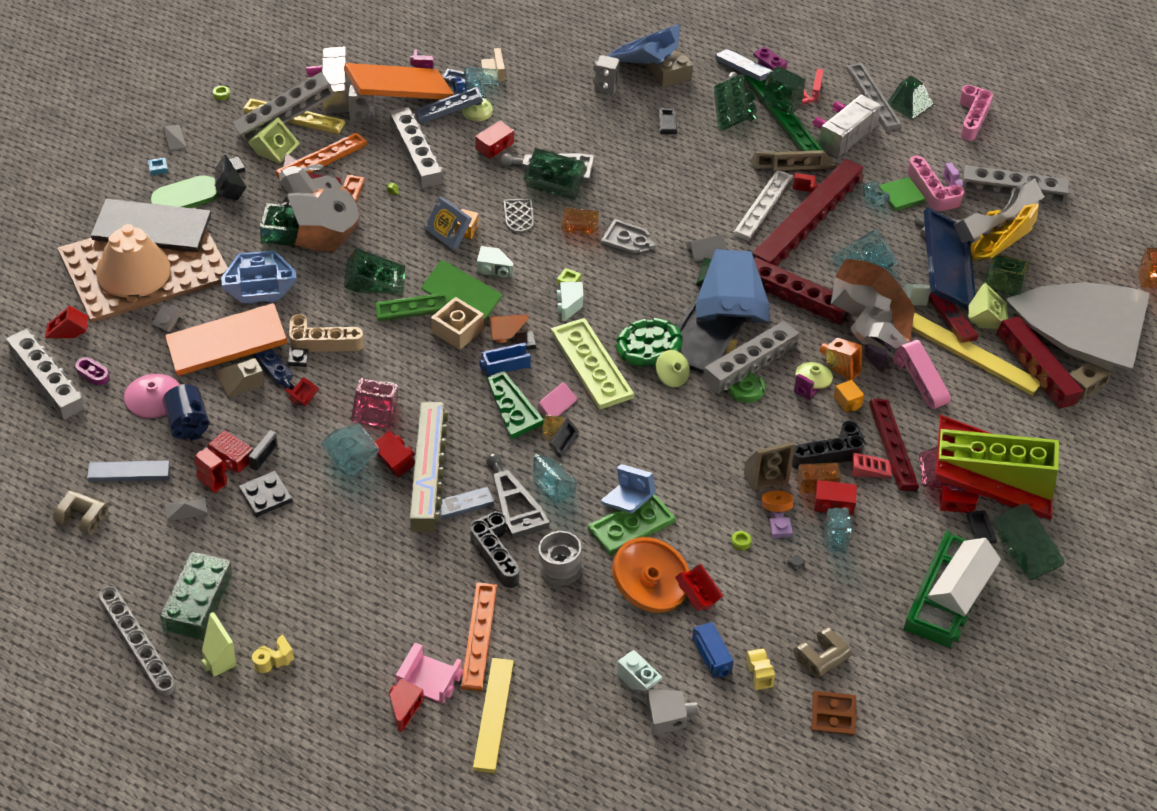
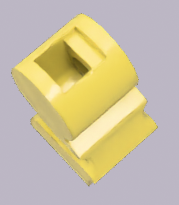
(265, 658)
(763, 671)

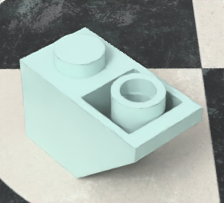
(494, 262)
(571, 298)
(637, 672)

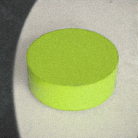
(221, 92)
(741, 540)

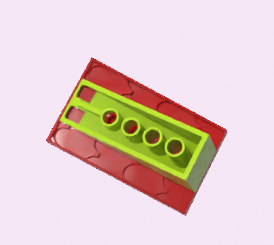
(998, 466)

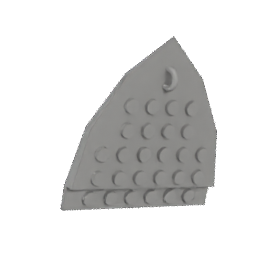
(1087, 320)

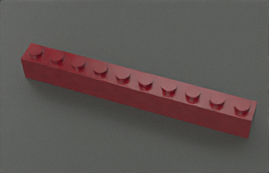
(809, 213)

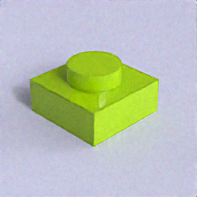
(568, 276)

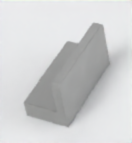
(706, 247)

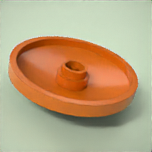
(647, 572)

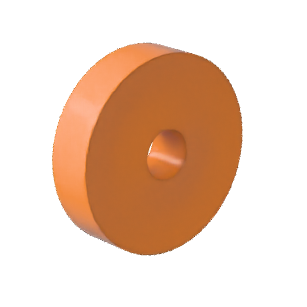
(777, 501)

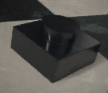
(298, 357)

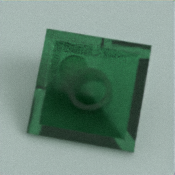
(911, 98)

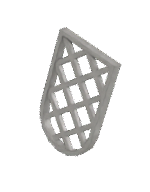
(506, 210)

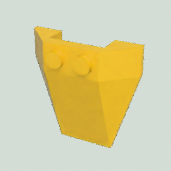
(1006, 235)

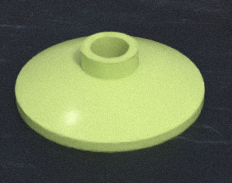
(666, 368)
(816, 372)

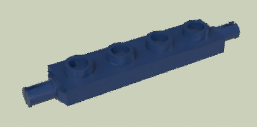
(274, 368)

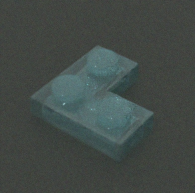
(480, 77)

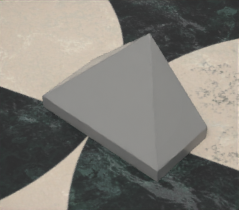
(174, 137)
(186, 509)

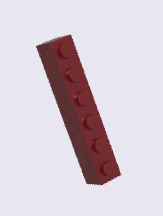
(1039, 362)

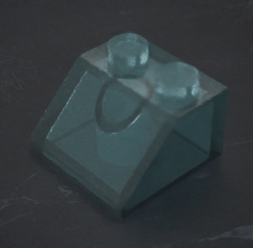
(350, 448)
(553, 479)

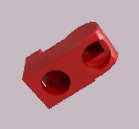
(957, 500)

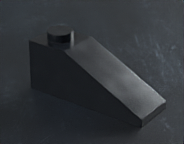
(228, 180)

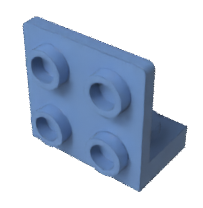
(634, 489)

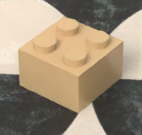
(457, 323)

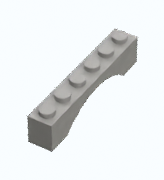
(976, 224)

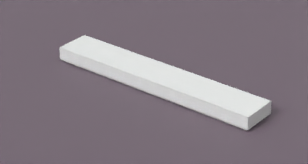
(763, 205)

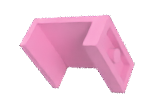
(429, 674)

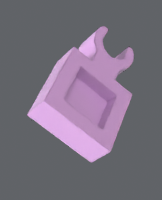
(951, 175)
(780, 525)

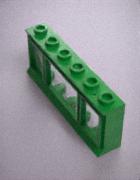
(928, 617)

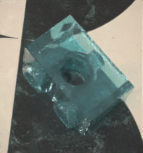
(837, 530)

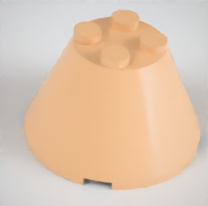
(132, 264)

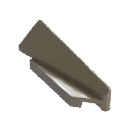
(793, 160)

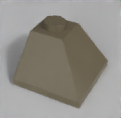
(240, 377)

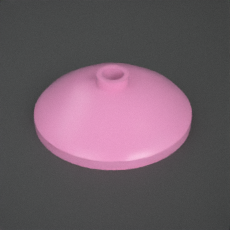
(146, 394)

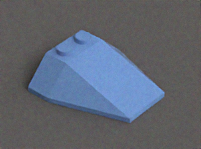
(649, 48)
(258, 277)
(732, 288)

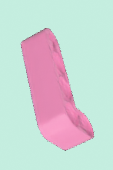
(979, 103)
(936, 195)
(916, 360)

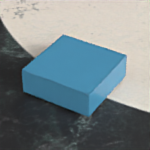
(158, 166)

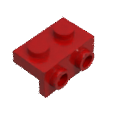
(699, 588)

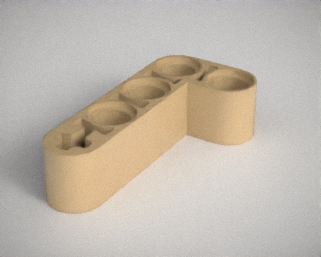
(324, 338)

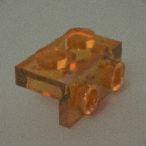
(580, 220)

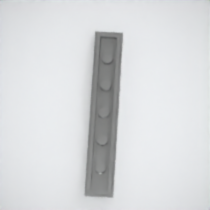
(870, 90)

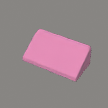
(557, 401)

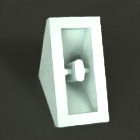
(918, 293)

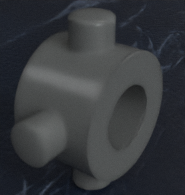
(796, 562)

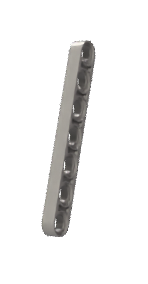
(139, 648)

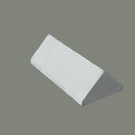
(965, 576)

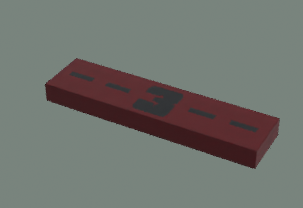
(954, 319)

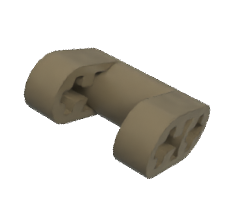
(92, 508)
(820, 664)

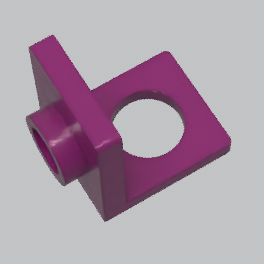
(804, 387)

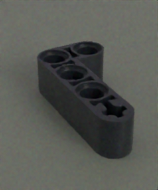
(831, 450)
(484, 536)

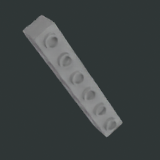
(285, 106)
(416, 147)
(1003, 182)
(750, 357)
(45, 373)

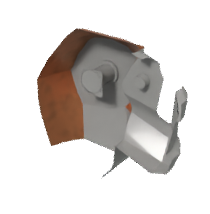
(322, 208)
(874, 299)

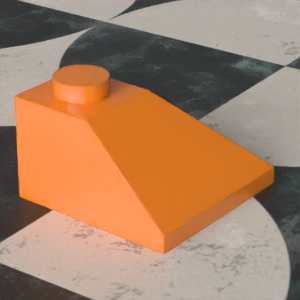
(505, 326)

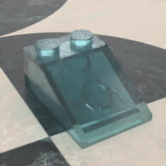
(868, 248)

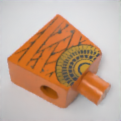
(843, 357)

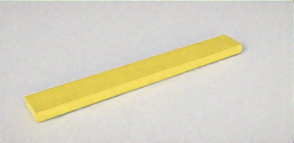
(975, 355)

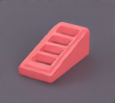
(860, 468)

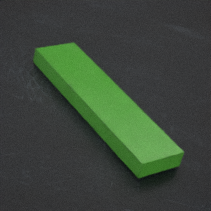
(411, 306)

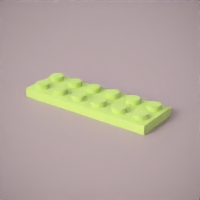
(592, 363)

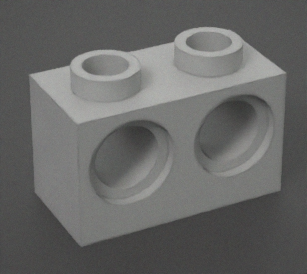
(606, 74)
(360, 106)

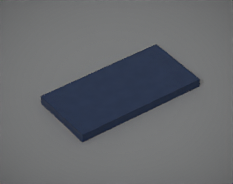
(948, 260)

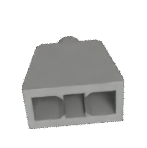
(668, 710)

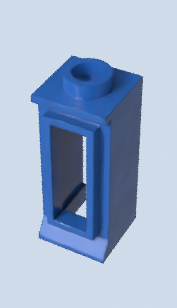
(505, 359)
(713, 650)

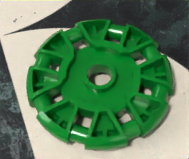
(629, 344)

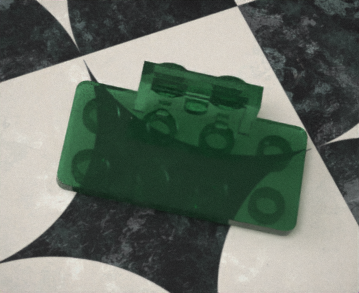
(733, 102)
(1028, 541)

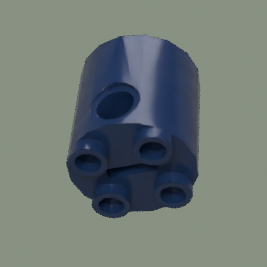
(185, 412)

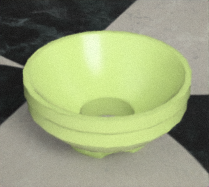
(478, 112)

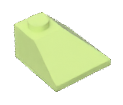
(274, 141)
(987, 308)
(217, 648)

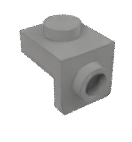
(167, 317)

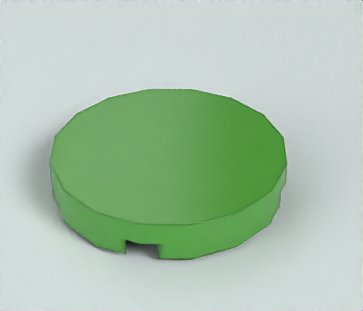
(744, 392)

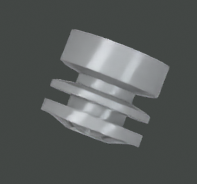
(560, 558)

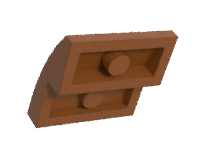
(833, 712)

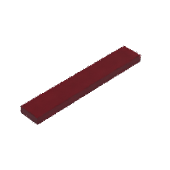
(893, 445)

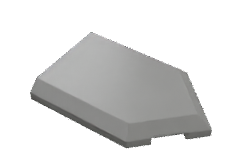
(628, 237)

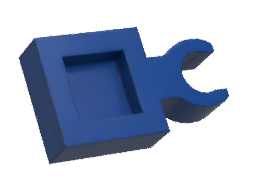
(458, 85)

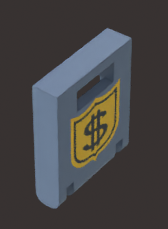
(443, 220)

